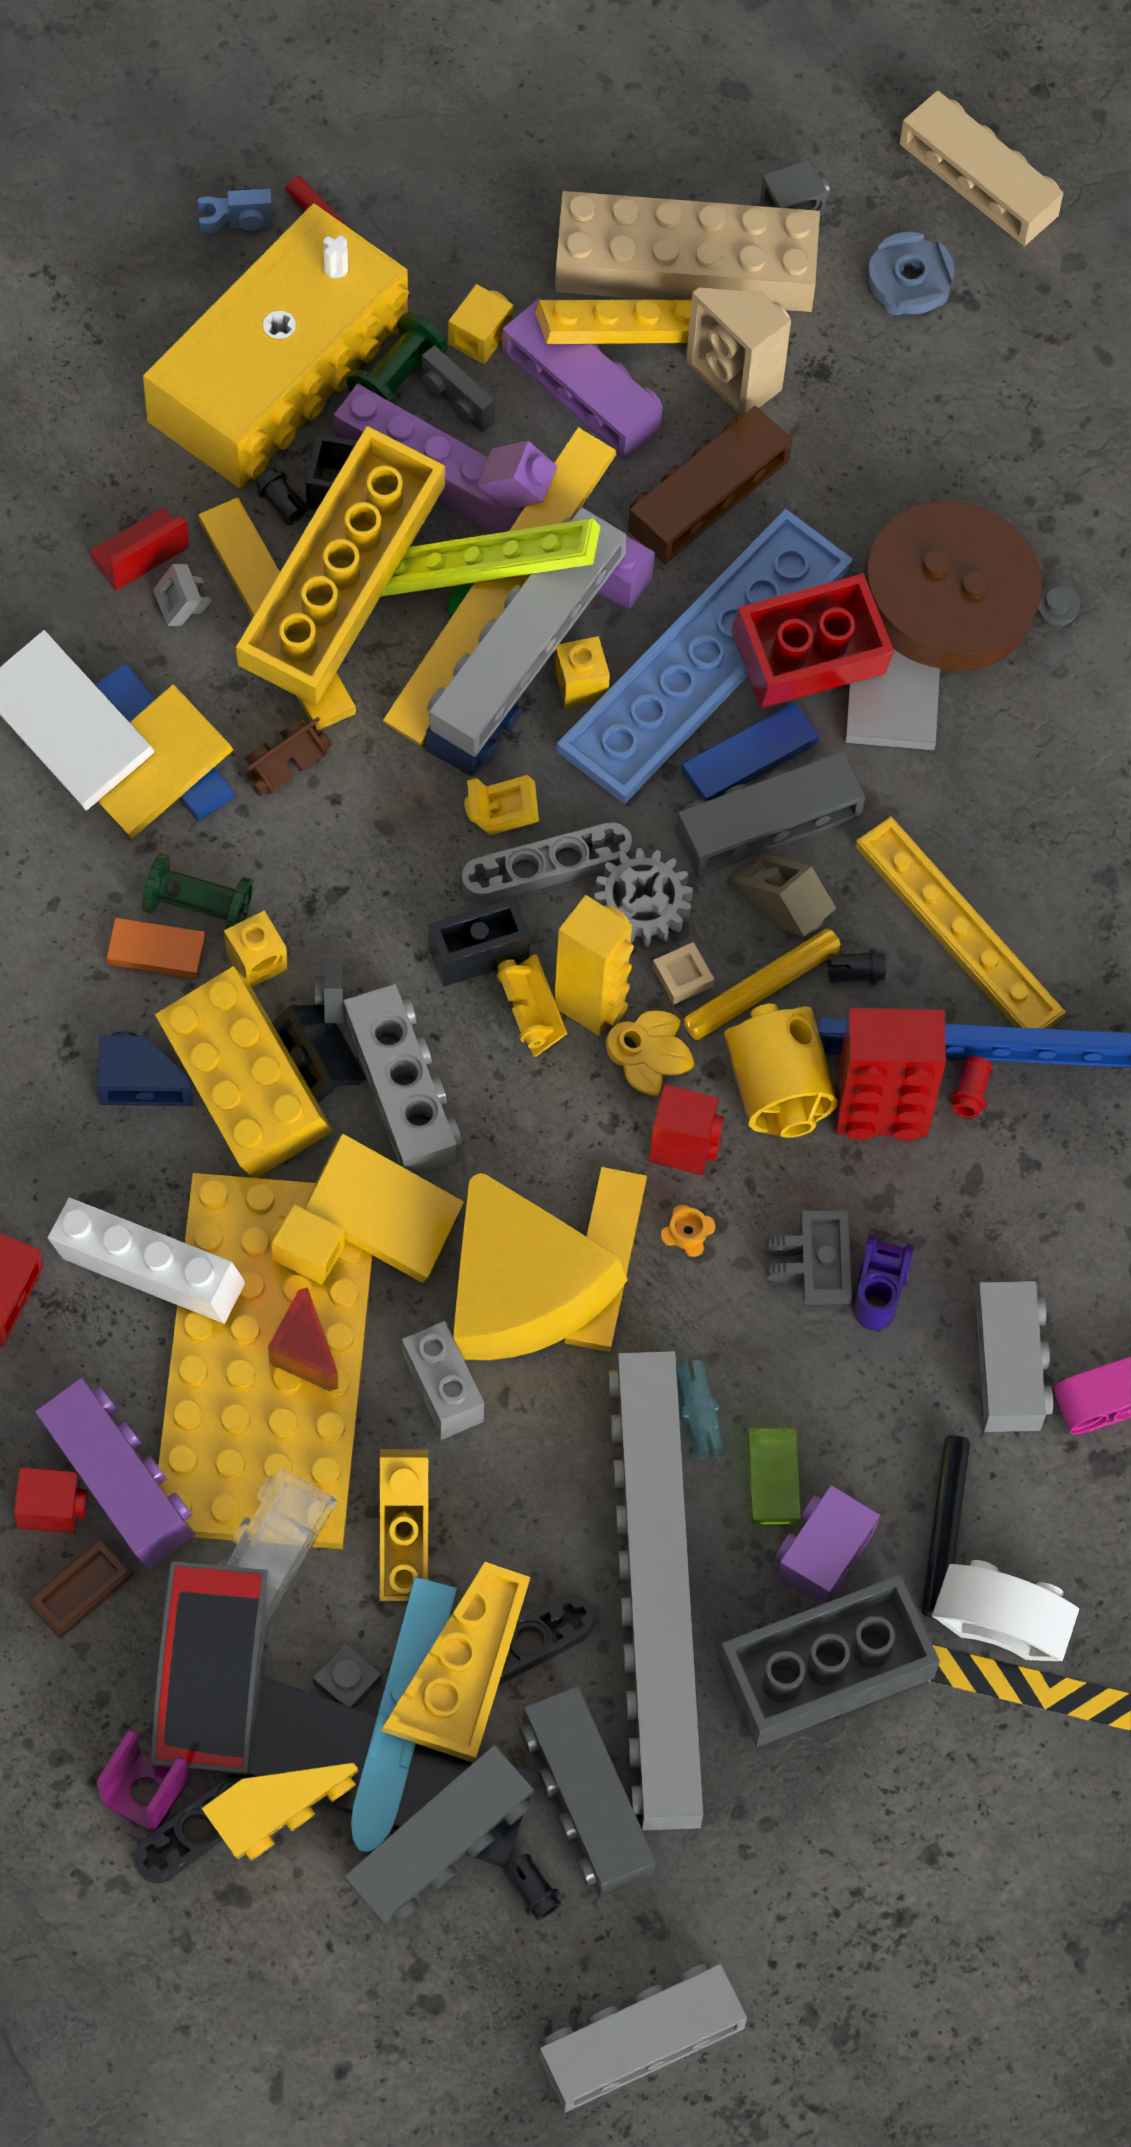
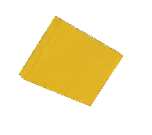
(184, 753)
(384, 1207)

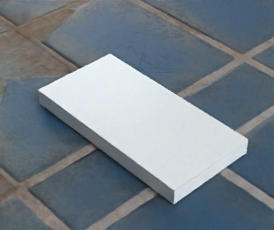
(68, 721)

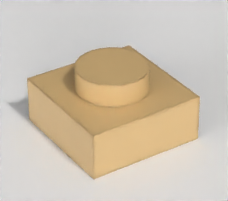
(683, 973)

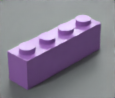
(585, 384)
(116, 1473)

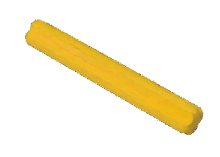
(761, 984)

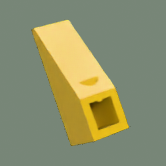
(403, 1521)
(264, 1804)

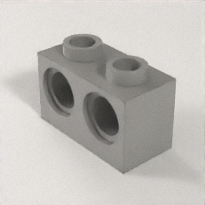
(442, 1380)

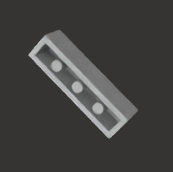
(642, 2036)

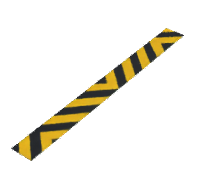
(1033, 1688)

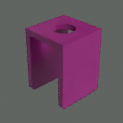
(130, 1766)

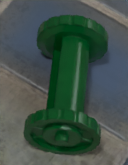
(416, 338)
(196, 893)

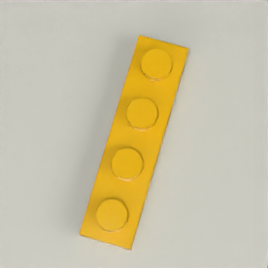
(614, 321)

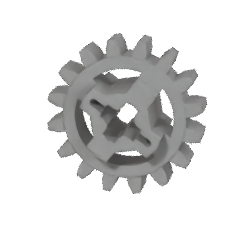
(641, 879)

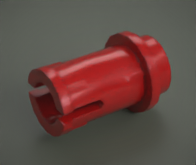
(969, 1097)

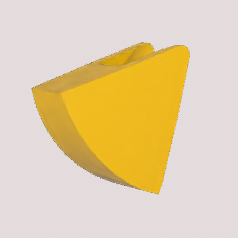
(525, 1276)

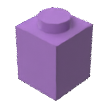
(517, 475)

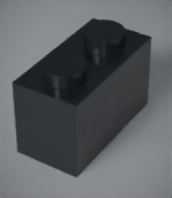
(478, 941)

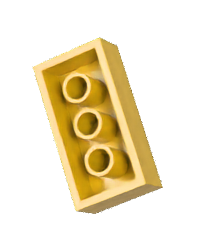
(244, 1073)

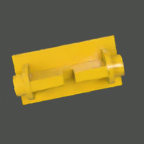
(532, 1002)

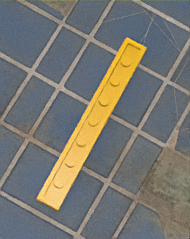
(576, 475)

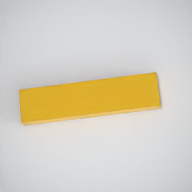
(614, 1228)

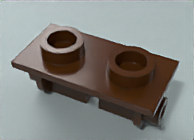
(270, 765)

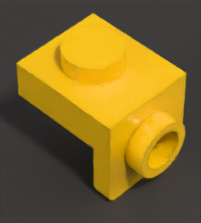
(502, 805)

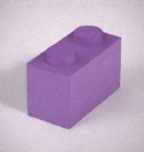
(827, 1544)

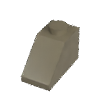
(785, 893)

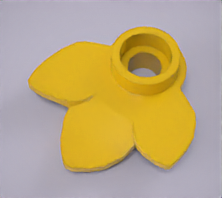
(655, 1052)

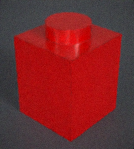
(49, 1500)

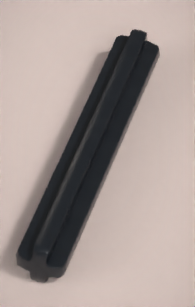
(946, 1518)

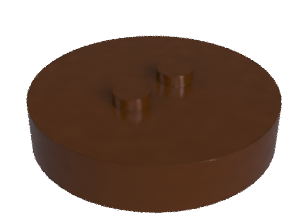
(953, 585)

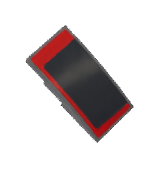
(209, 1667)

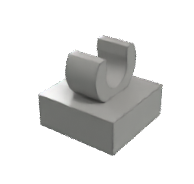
(179, 595)

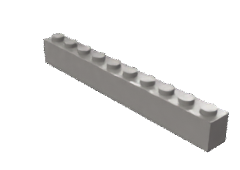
(658, 1592)

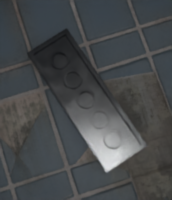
(313, 1732)

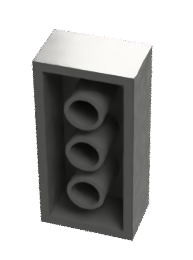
(828, 1660)

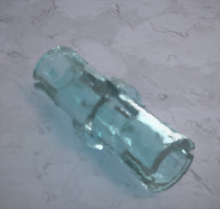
(700, 1410)

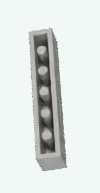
(519, 644)

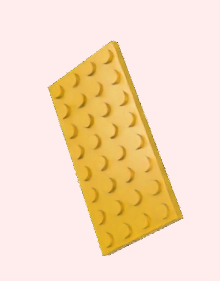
(229, 1409)

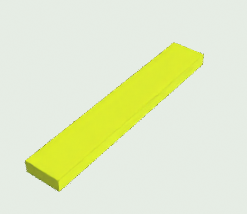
(496, 556)

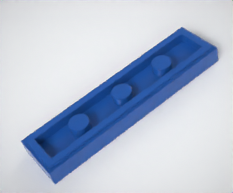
(130, 699)

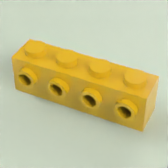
(593, 965)

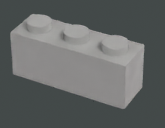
(1012, 1356)

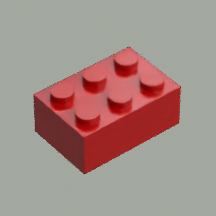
(812, 640)

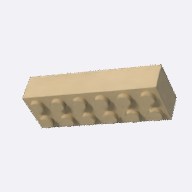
(681, 245)

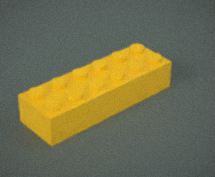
(341, 565)

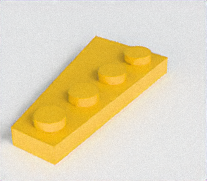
(459, 1677)

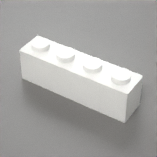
(147, 1260)

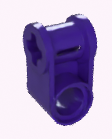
(882, 1275)

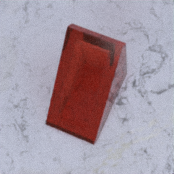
(302, 1346)

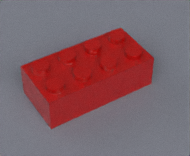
(889, 1072)

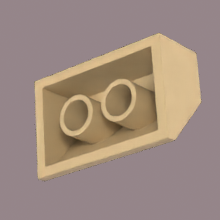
(738, 345)

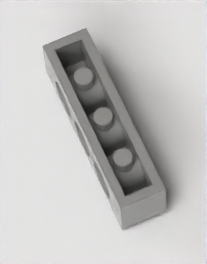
(385, 1013)

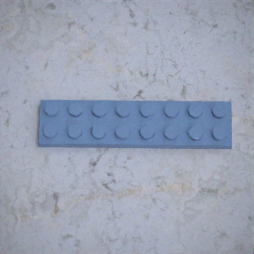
(694, 661)

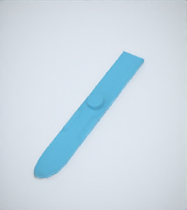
(389, 1755)

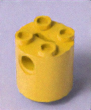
(781, 1070)

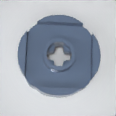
(910, 295)

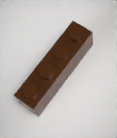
(709, 483)

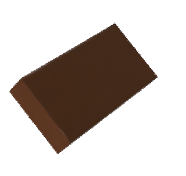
(80, 1588)

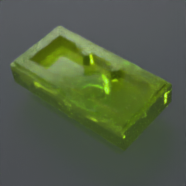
(774, 1476)

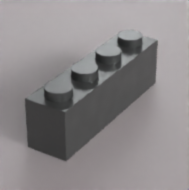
(770, 813)
(588, 1792)
(439, 1835)

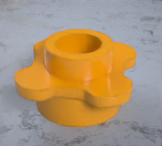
(689, 1217)

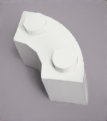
(1006, 1611)

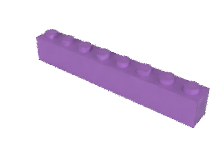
(462, 475)

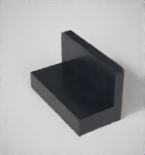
(318, 1049)

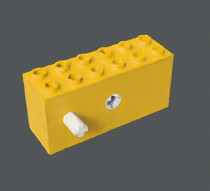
(276, 346)

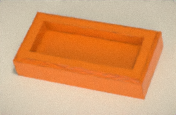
(156, 948)

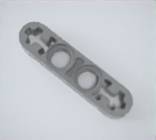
(544, 856)

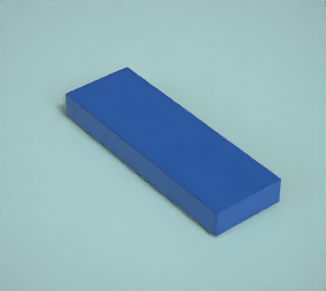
(750, 753)

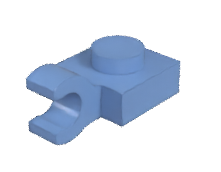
(242, 209)

